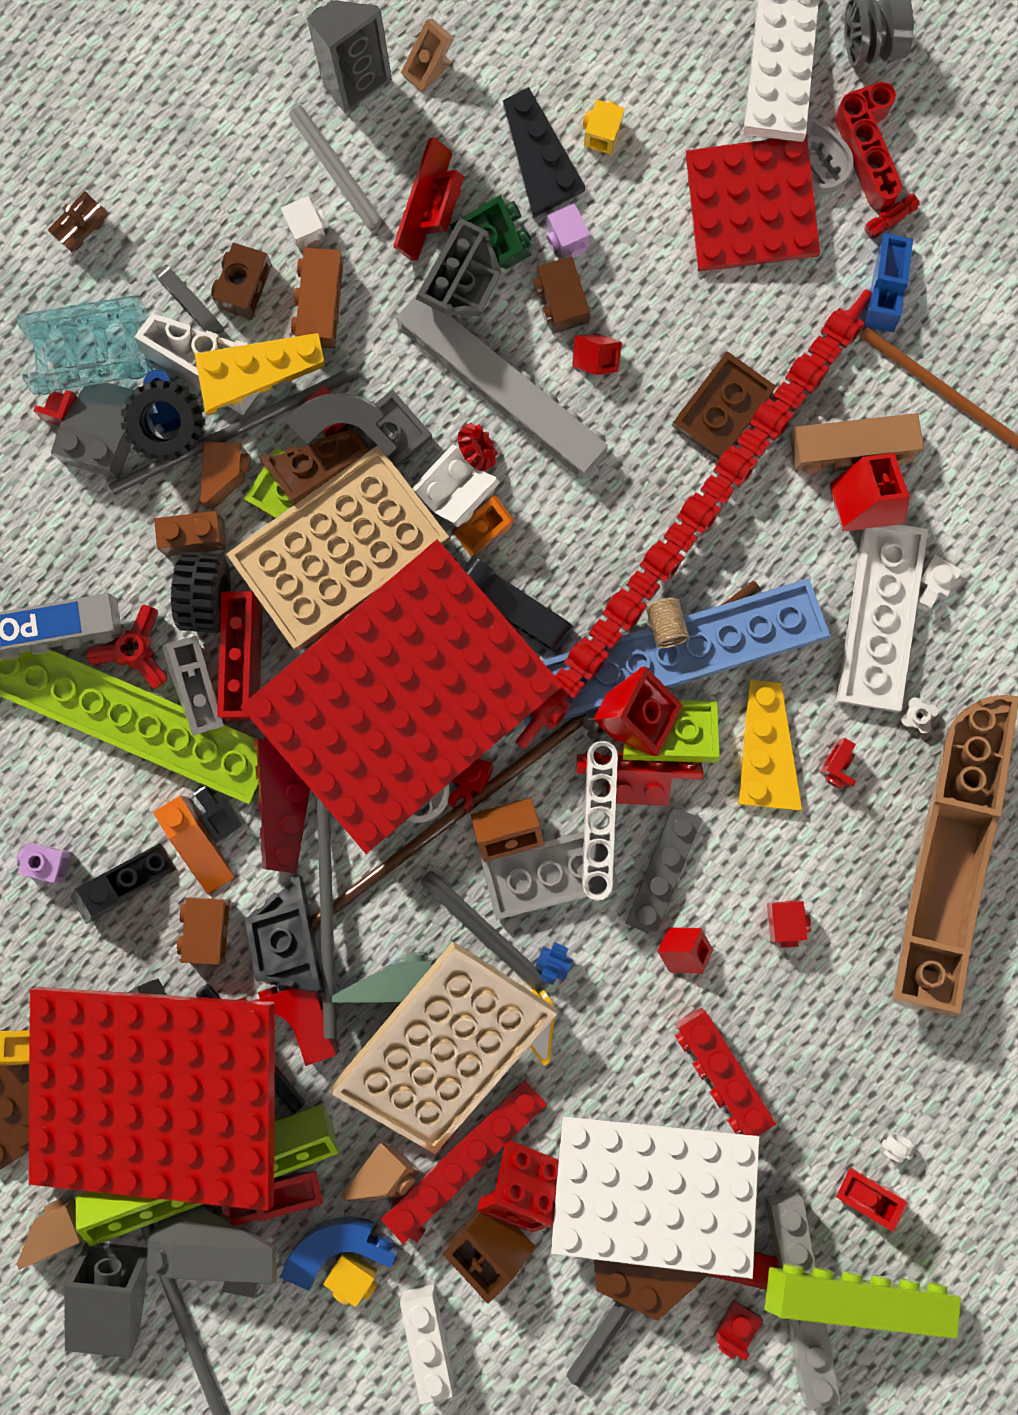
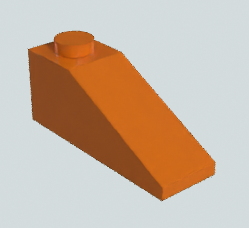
(194, 843)

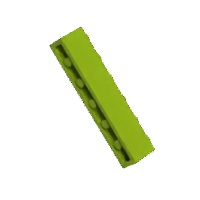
(862, 1302)

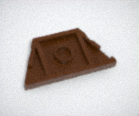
(644, 1287)

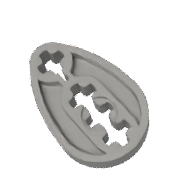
(832, 150)

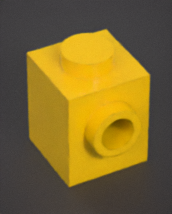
(603, 126)
(351, 1279)

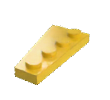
(243, 370)
(767, 754)

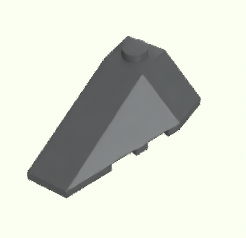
(209, 1248)

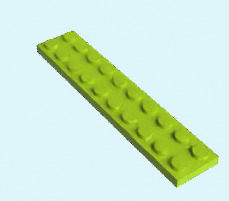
(131, 721)

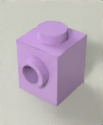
(567, 232)
(43, 862)

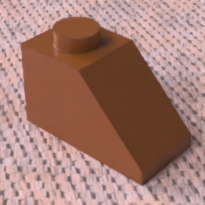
(222, 471)

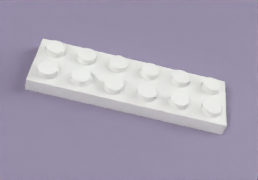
(781, 69)
(882, 617)

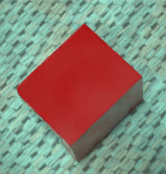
(596, 353)
(56, 407)
(685, 950)

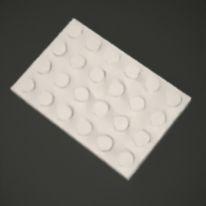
(656, 1196)

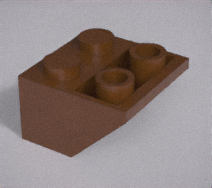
(488, 1253)

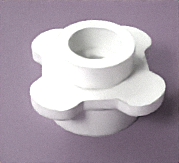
(910, 718)

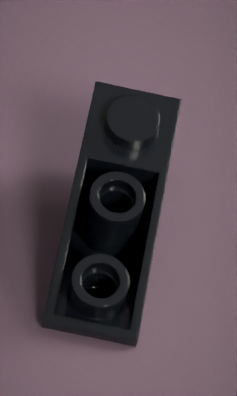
(121, 883)

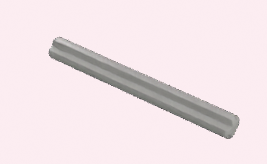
(335, 167)

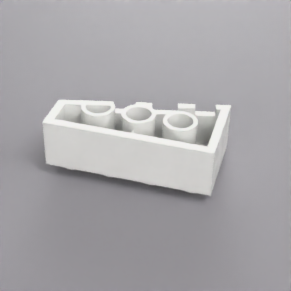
(174, 345)

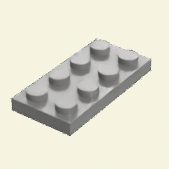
(542, 876)

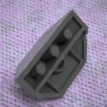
(462, 273)

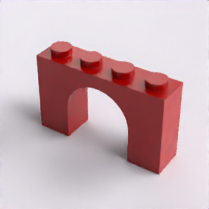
(305, 1015)

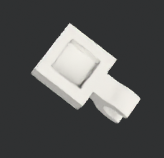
(937, 581)

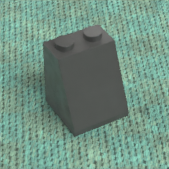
(105, 1300)

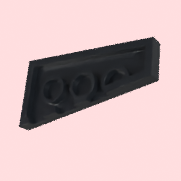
(543, 162)

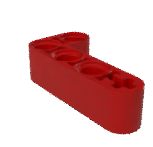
(881, 184)

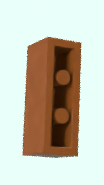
(318, 295)

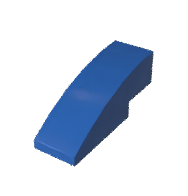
(889, 282)

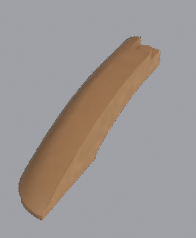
(955, 857)

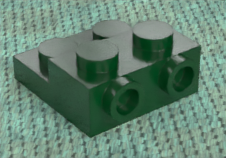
(506, 236)

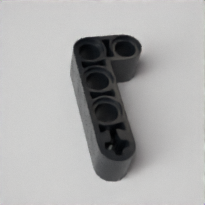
(519, 607)

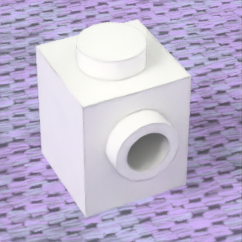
(305, 223)

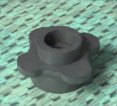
(593, 728)

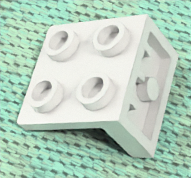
(454, 487)

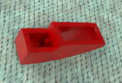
(291, 1194)

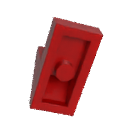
(872, 1199)

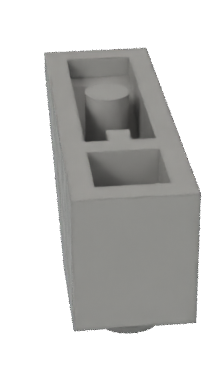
(192, 684)

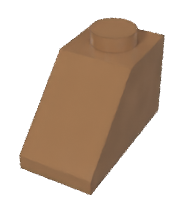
(382, 1177)
(51, 1233)

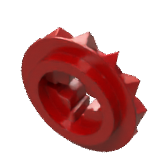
(477, 447)

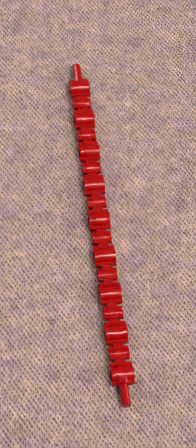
(698, 515)

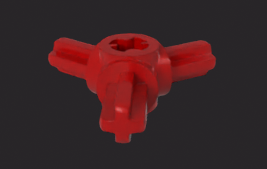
(142, 656)

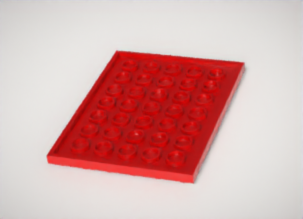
(401, 696)
(152, 1096)

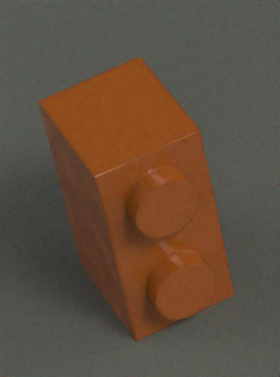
(190, 533)
(507, 829)
(204, 930)

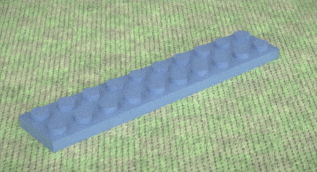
(716, 643)

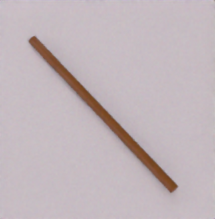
(940, 387)

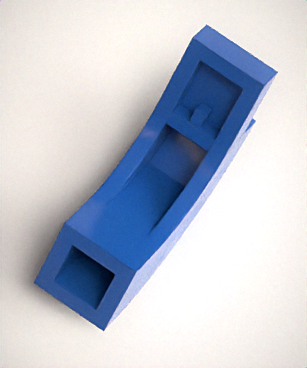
(331, 1238)

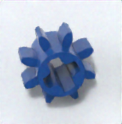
(553, 963)

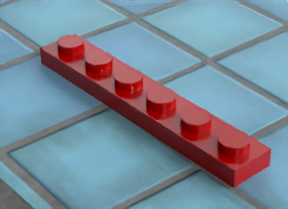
(463, 1162)

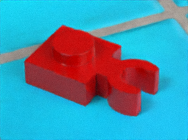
(470, 781)

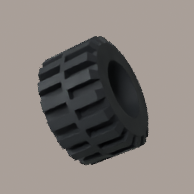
(139, 432)
(197, 591)

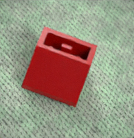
(871, 494)

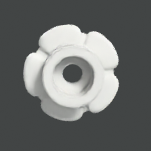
(898, 1147)

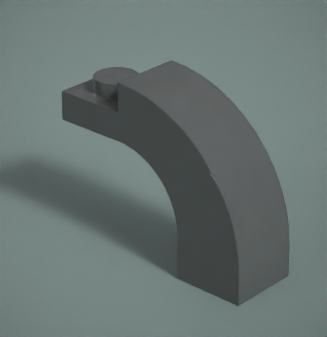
(341, 408)

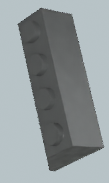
(350, 50)

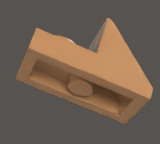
(428, 55)

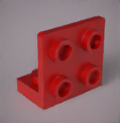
(524, 1189)

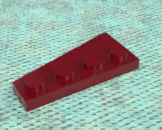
(282, 808)

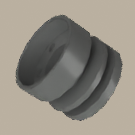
(878, 29)

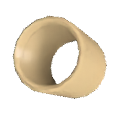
(667, 623)

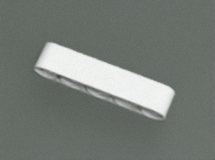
(602, 835)

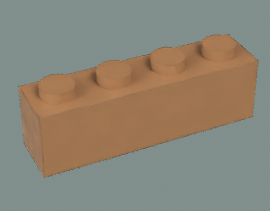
(848, 441)

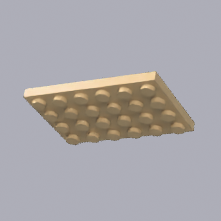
(336, 547)
(443, 1048)

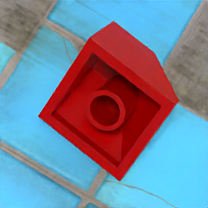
(639, 712)

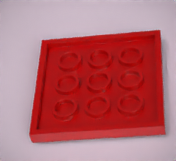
(752, 203)

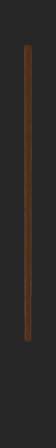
(458, 812)

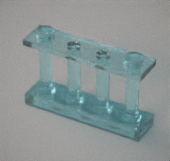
(78, 319)

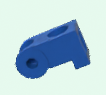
(167, 417)

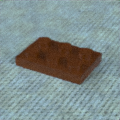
(723, 405)

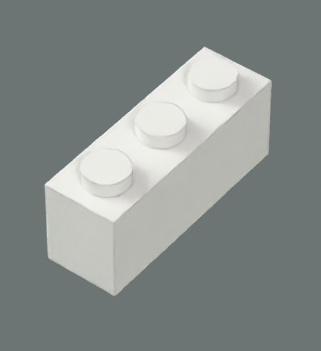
(427, 1344)

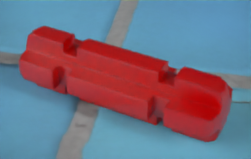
(892, 215)

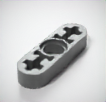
(188, 300)

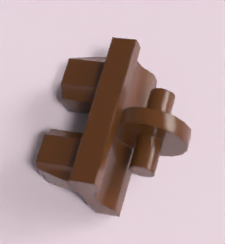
(78, 221)

